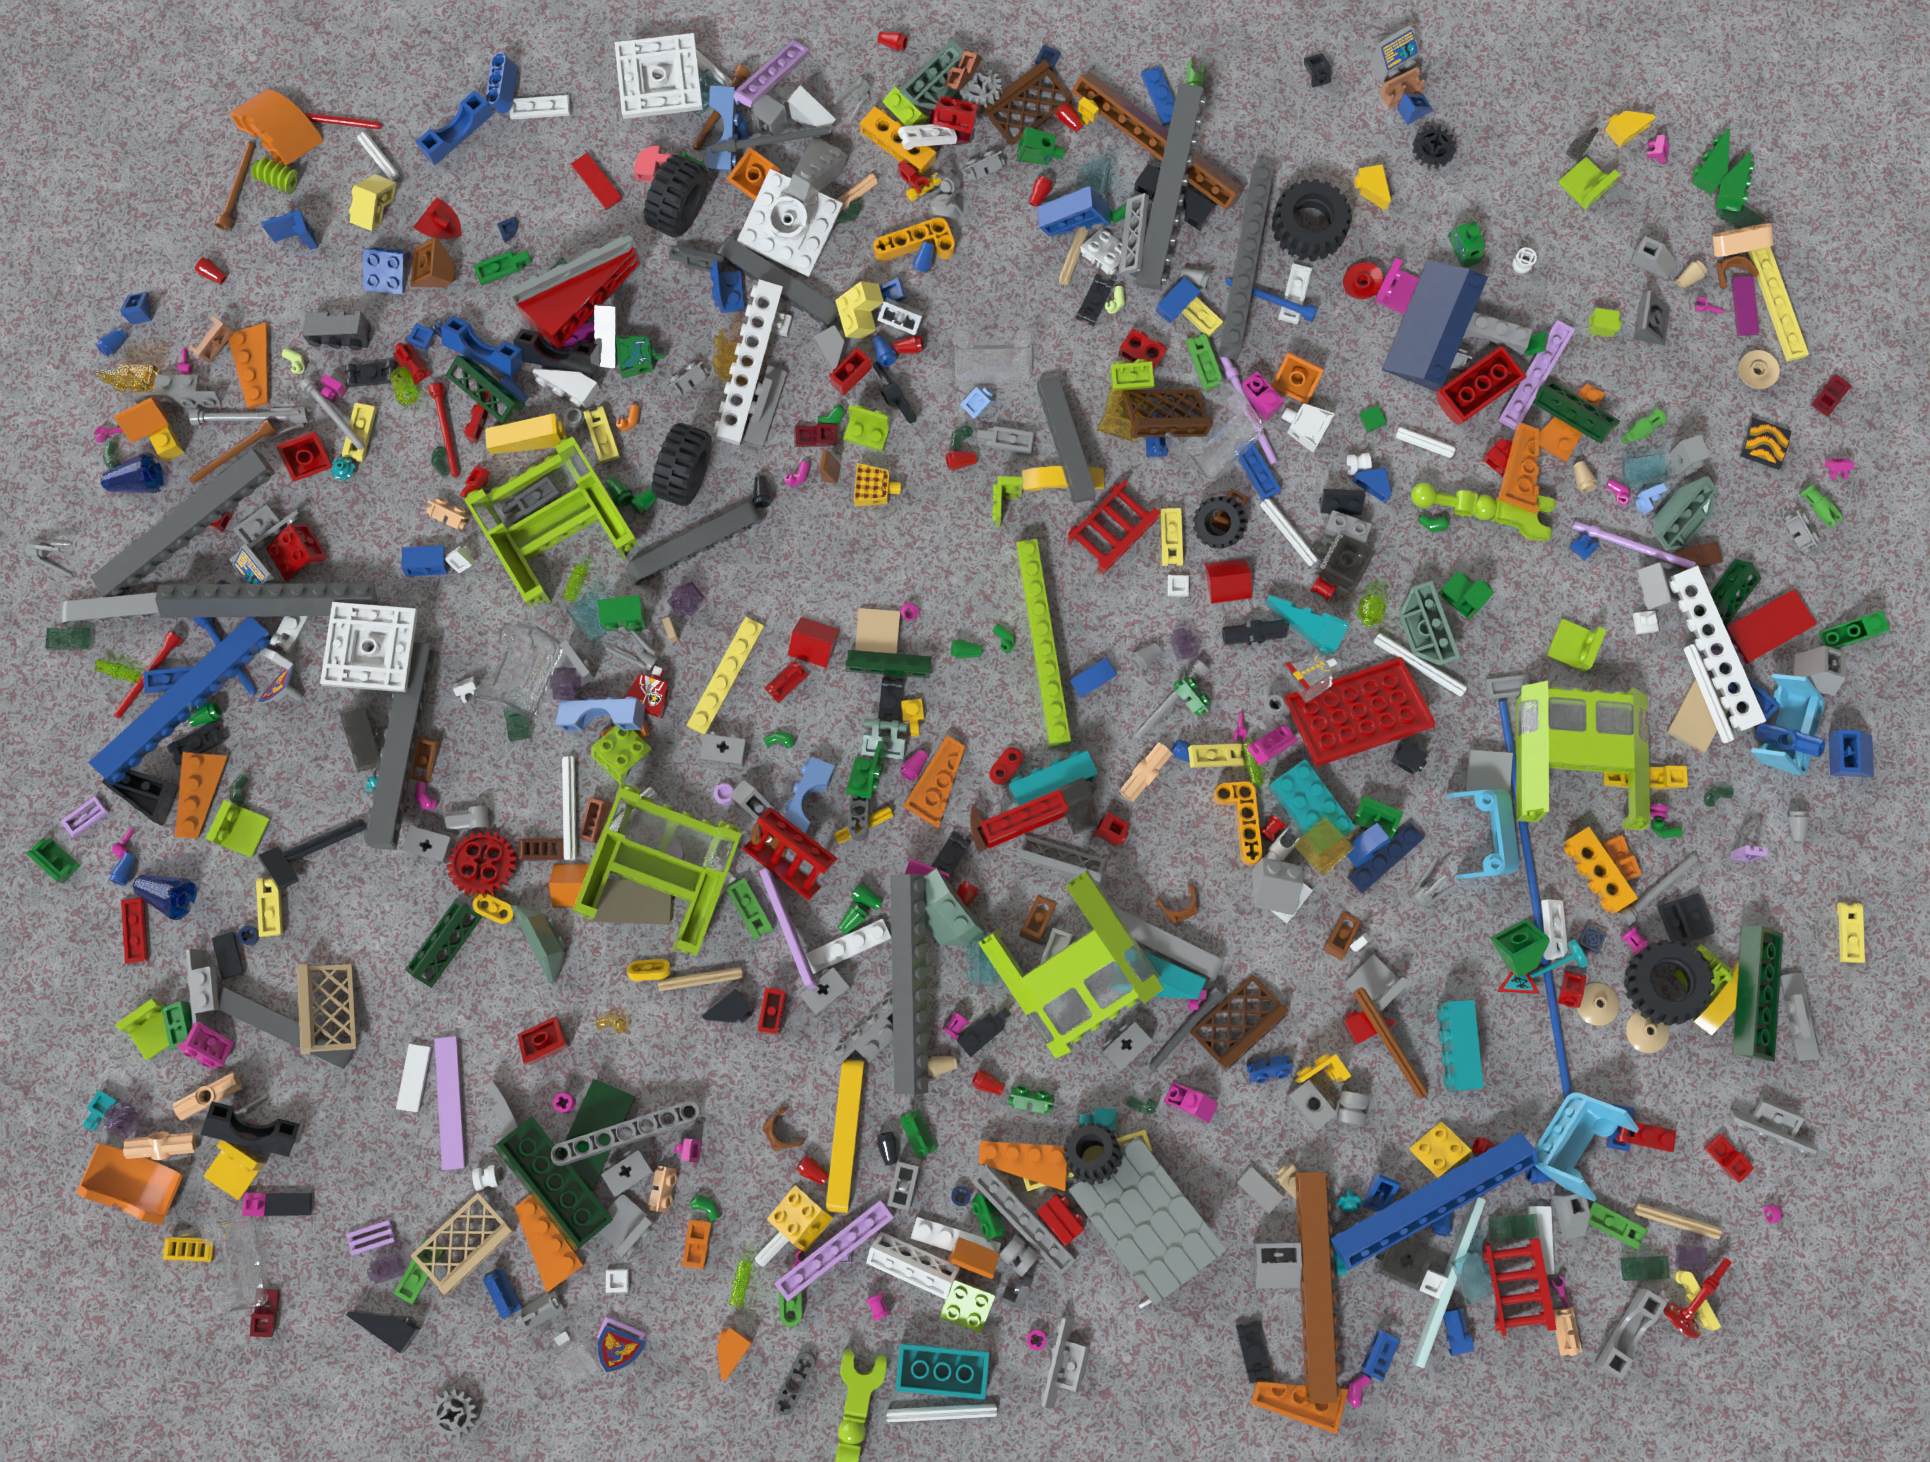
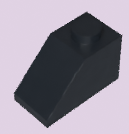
(730, 1009)

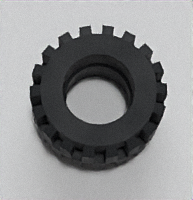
(1202, 522)
(1086, 1138)

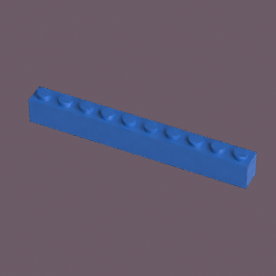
(180, 701)
(1434, 1201)

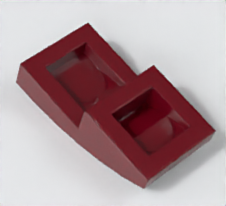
(1831, 395)
(815, 436)
(264, 1318)

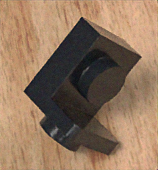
(1318, 69)

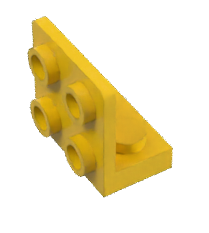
(1335, 1069)
(1441, 1150)
(234, 1169)
(799, 1219)

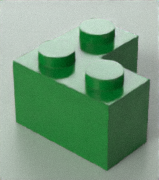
(1464, 595)
(622, 612)

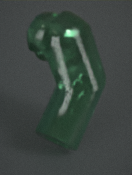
(851, 213)
(958, 436)
(108, 455)
(438, 460)
(235, 790)
(1715, 793)
(1139, 1106)

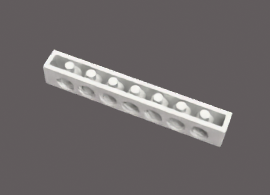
(771, 294)
(1728, 655)

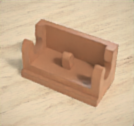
(1406, 83)
(212, 341)

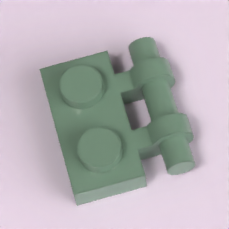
(892, 744)

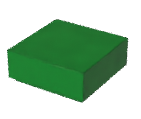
(1537, 343)
(1372, 419)

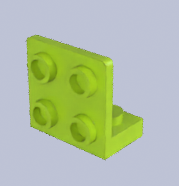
(1587, 182)
(1131, 375)
(867, 428)
(1010, 488)
(1575, 645)
(619, 752)
(237, 829)
(146, 1028)

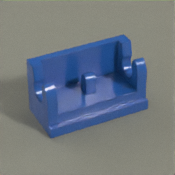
(1177, 300)
(424, 561)
(1380, 1355)

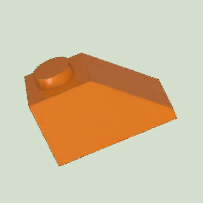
(731, 1350)

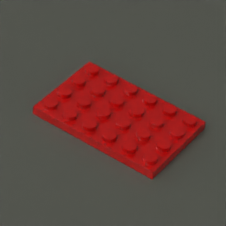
(1360, 712)

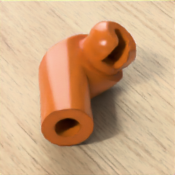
(630, 421)

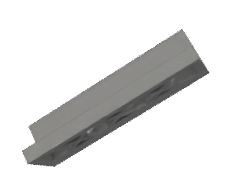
(1133, 236)
(1057, 865)

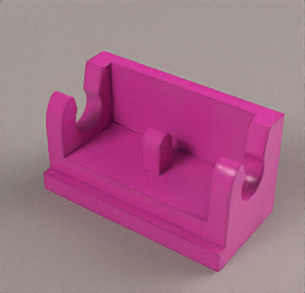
(1271, 744)

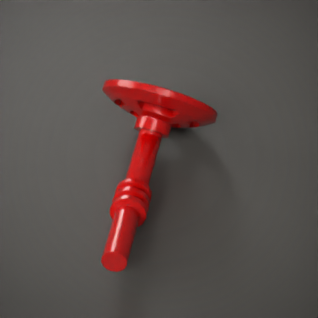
(1687, 1314)

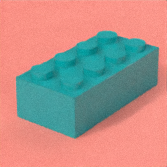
(1052, 778)
(1308, 799)
(1460, 1045)
(942, 1370)

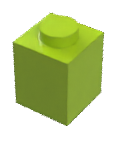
(1604, 322)

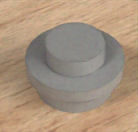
(574, 418)

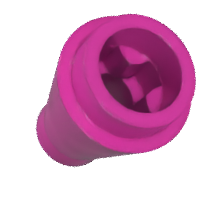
(912, 767)

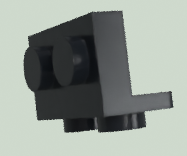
(1342, 501)

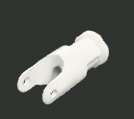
(1277, 851)

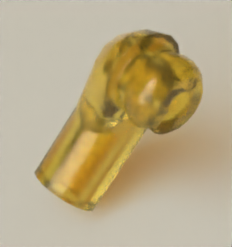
(613, 1021)

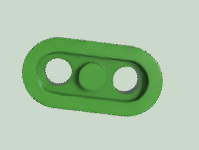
(795, 1305)

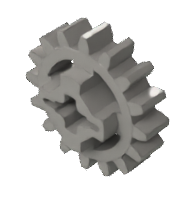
(982, 88)
(451, 1406)

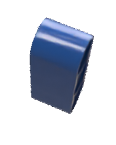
(501, 83)

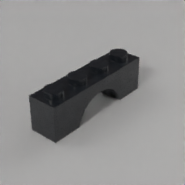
(1196, 208)
(536, 350)
(225, 1125)

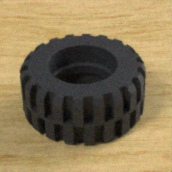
(675, 195)
(1316, 196)
(681, 464)
(1689, 963)

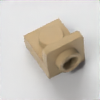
(1286, 1178)

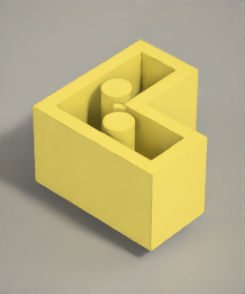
(369, 201)
(856, 309)

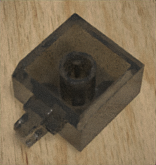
(1332, 556)
(1409, 1274)

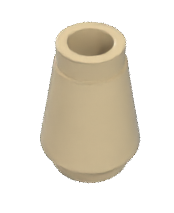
(1692, 274)
(1584, 478)
(941, 1064)

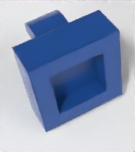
(421, 337)
(1584, 546)

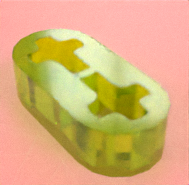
(403, 386)
(575, 582)

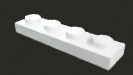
(848, 946)
(946, 1236)

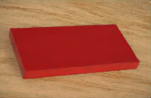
(1770, 626)

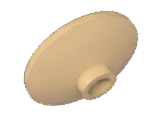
(1764, 363)
(1591, 1012)
(1640, 1039)

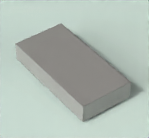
(1505, 686)
(1260, 1190)

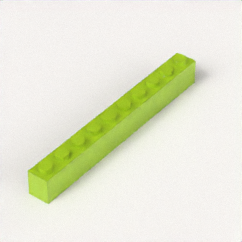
(1043, 643)

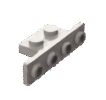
(179, 392)
(765, 405)
(260, 525)
(202, 987)
(1799, 1017)
(870, 1036)
(1777, 1123)
(1066, 1365)

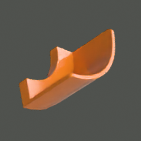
(279, 124)
(134, 1184)

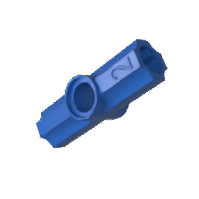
(1802, 742)

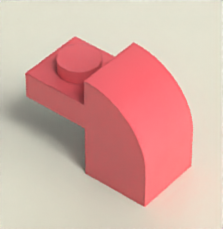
(648, 163)

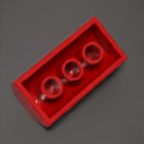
(1479, 385)

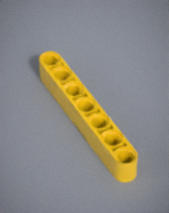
(844, 1136)

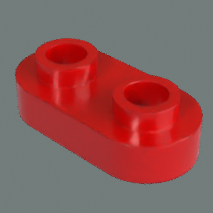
(1006, 765)

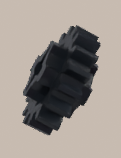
(1443, 147)

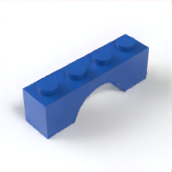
(471, 114)
(461, 338)

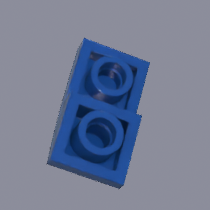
(1093, 677)
(1367, 844)

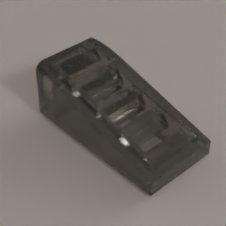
(1581, 144)

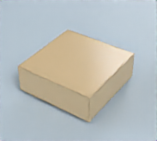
(670, 629)

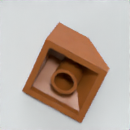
(432, 265)

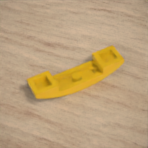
(1053, 477)
(1659, 778)
(1720, 1006)

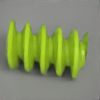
(275, 175)

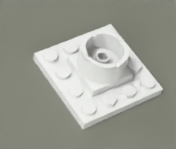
(658, 76)
(792, 243)
(369, 647)

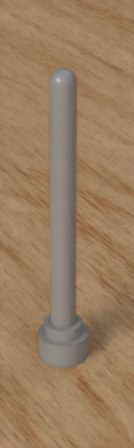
(311, 387)
(198, 417)
(1198, 670)
(1632, 912)

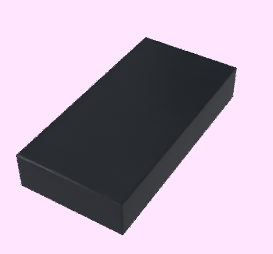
(278, 868)
(228, 955)
(288, 1204)

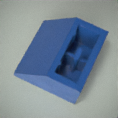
(1851, 753)

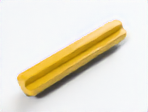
(875, 819)

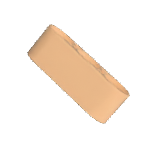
(1743, 240)

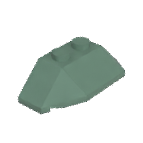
(928, 84)
(1685, 514)
(1427, 626)
(947, 914)
(543, 940)

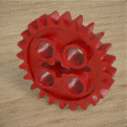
(463, 861)

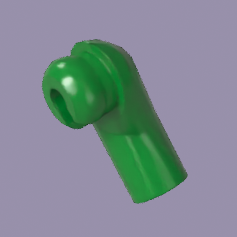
(1116, 216)
(834, 417)
(1434, 525)
(1006, 636)
(1663, 831)
(706, 1204)

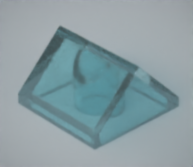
(1094, 175)

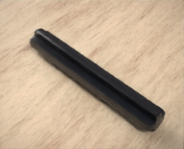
(325, 840)

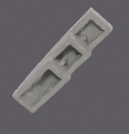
(503, 1109)

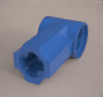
(1457, 1334)

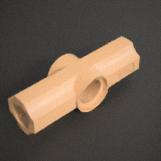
(1145, 772)
(196, 1102)
(159, 1145)

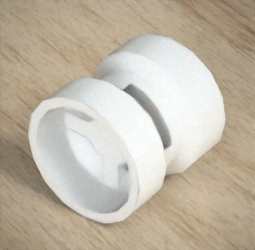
(1524, 265)
(1359, 463)
(485, 1177)

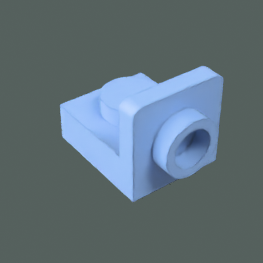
(978, 401)
(1649, 496)

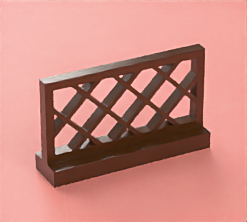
(1017, 89)
(1158, 427)
(1253, 1036)

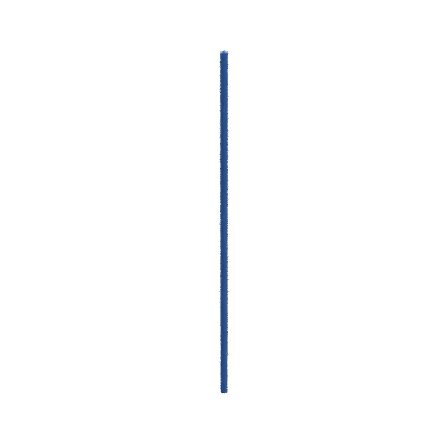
(1537, 912)

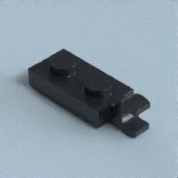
(982, 1032)

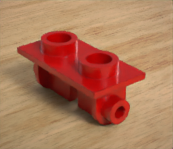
(410, 359)
(786, 681)

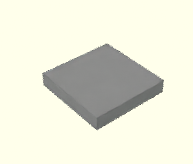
(1489, 770)

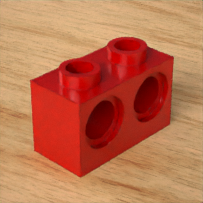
(955, 114)
(1146, 346)

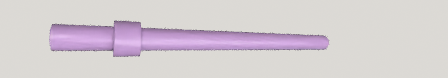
(1232, 374)
(1594, 531)

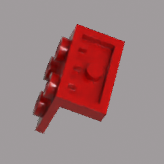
(294, 549)

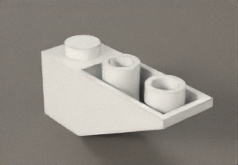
(571, 384)

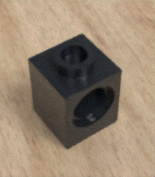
(1410, 758)

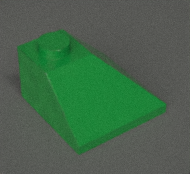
(1521, 947)

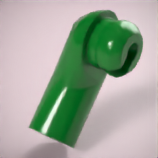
(781, 737)

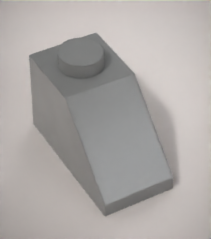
(831, 346)
(750, 800)

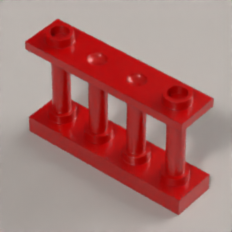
(1119, 546)
(1023, 819)
(797, 841)
(1536, 1272)

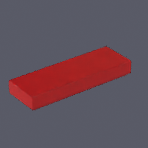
(596, 181)
(134, 930)

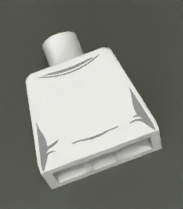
(1308, 424)

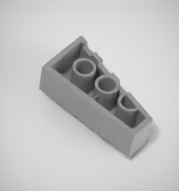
(816, 170)

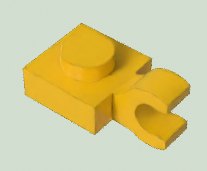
(1089, 110)
(912, 712)

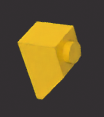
(1628, 125)
(1373, 185)
(166, 443)

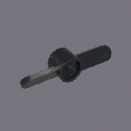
(893, 395)

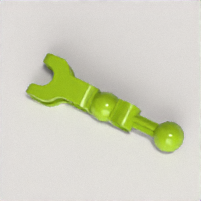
(1486, 507)
(860, 1385)

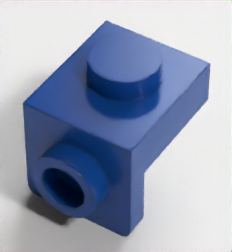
(893, 290)

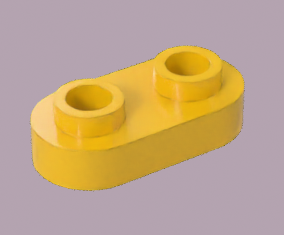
(494, 909)
(648, 970)

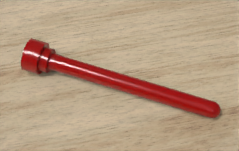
(343, 121)
(437, 392)
(171, 641)

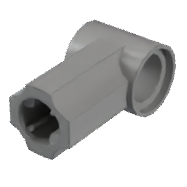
(470, 819)

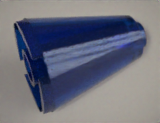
(135, 475)
(166, 894)

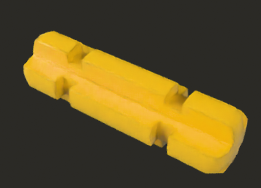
(912, 194)

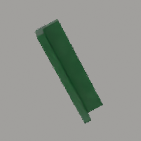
(489, 383)
(1575, 411)
(1725, 591)
(888, 664)
(437, 939)

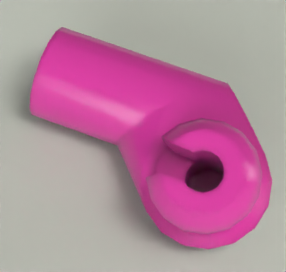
(797, 478)
(1620, 490)
(422, 798)
(1355, 1390)

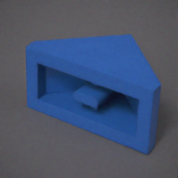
(1413, 107)
(136, 308)
(1375, 483)
(1380, 1192)

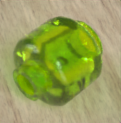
(1371, 610)

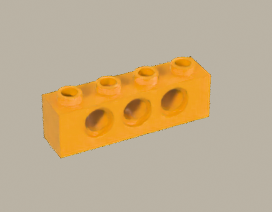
(878, 119)
(1623, 893)

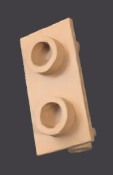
(441, 509)
(662, 1200)
(1567, 1332)

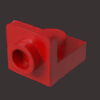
(1572, 989)

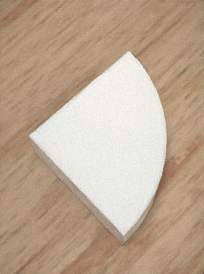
(1360, 942)

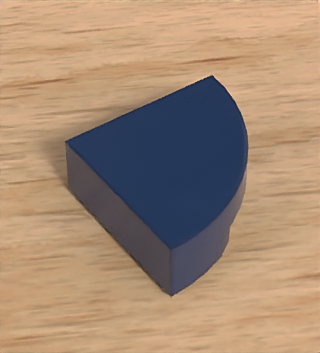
(508, 228)

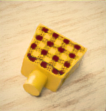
(873, 486)

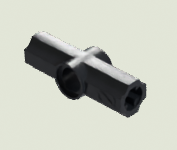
(1254, 632)

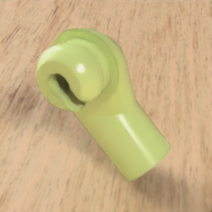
(1118, 301)
(297, 360)

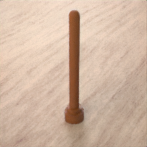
(740, 74)
(225, 218)
(265, 429)

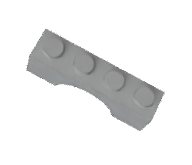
(1509, 335)
(1619, 1350)

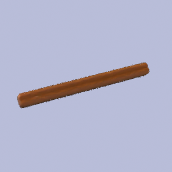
(1390, 1042)

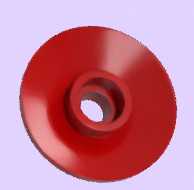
(1359, 274)

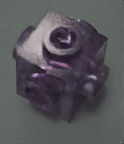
(681, 599)
(564, 683)
(121, 1120)

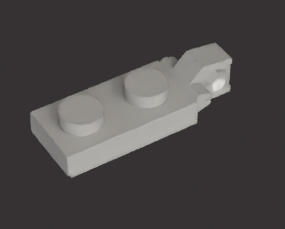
(1007, 439)

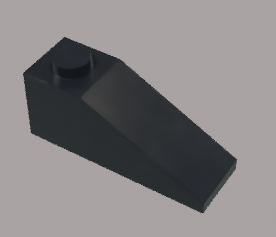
(391, 1329)

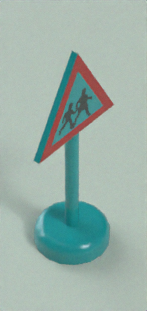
(1525, 984)

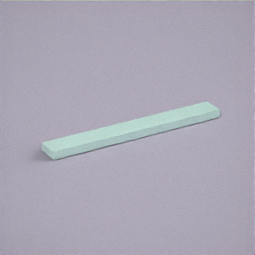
(1439, 1305)

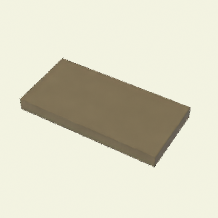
(632, 903)

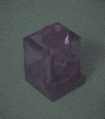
(1183, 651)
(1690, 1257)
(393, 1269)

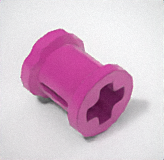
(1635, 940)
(955, 1025)
(558, 1099)
(878, 1306)

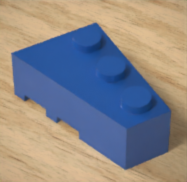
(1073, 211)

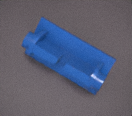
(1156, 445)
(1260, 1072)
(502, 1293)

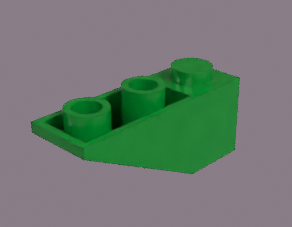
(1715, 166)
(1733, 186)
(1856, 631)

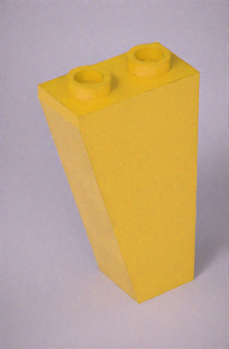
(526, 435)

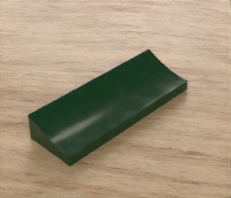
(1758, 993)
(600, 1109)
(553, 1187)

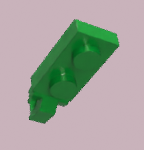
(501, 266)

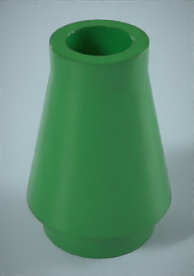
(619, 492)
(643, 501)
(964, 649)
(207, 713)
(865, 896)
(854, 916)

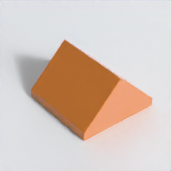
(751, 173)
(1297, 378)
(142, 419)
(566, 883)
(974, 1257)

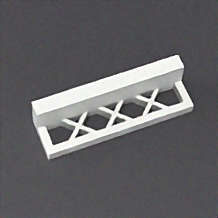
(910, 1267)

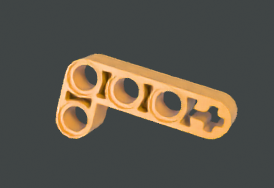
(912, 243)
(1243, 823)

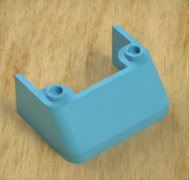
(1799, 709)
(1499, 805)
(1570, 1134)

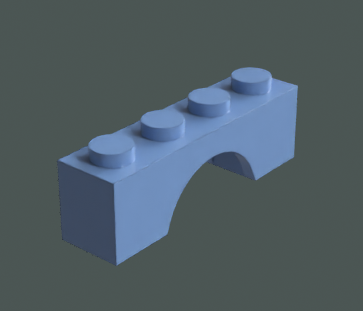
(723, 102)
(578, 714)
(815, 778)

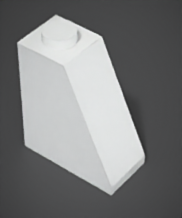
(807, 110)

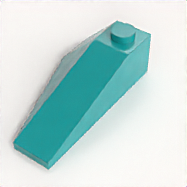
(1321, 631)
(1175, 980)

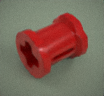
(1323, 588)
(1272, 828)

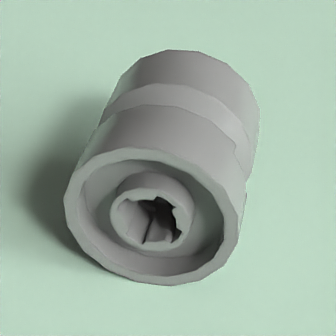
(1353, 1108)
(1018, 1255)

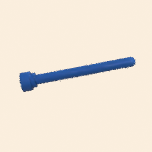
(1308, 312)
(206, 622)

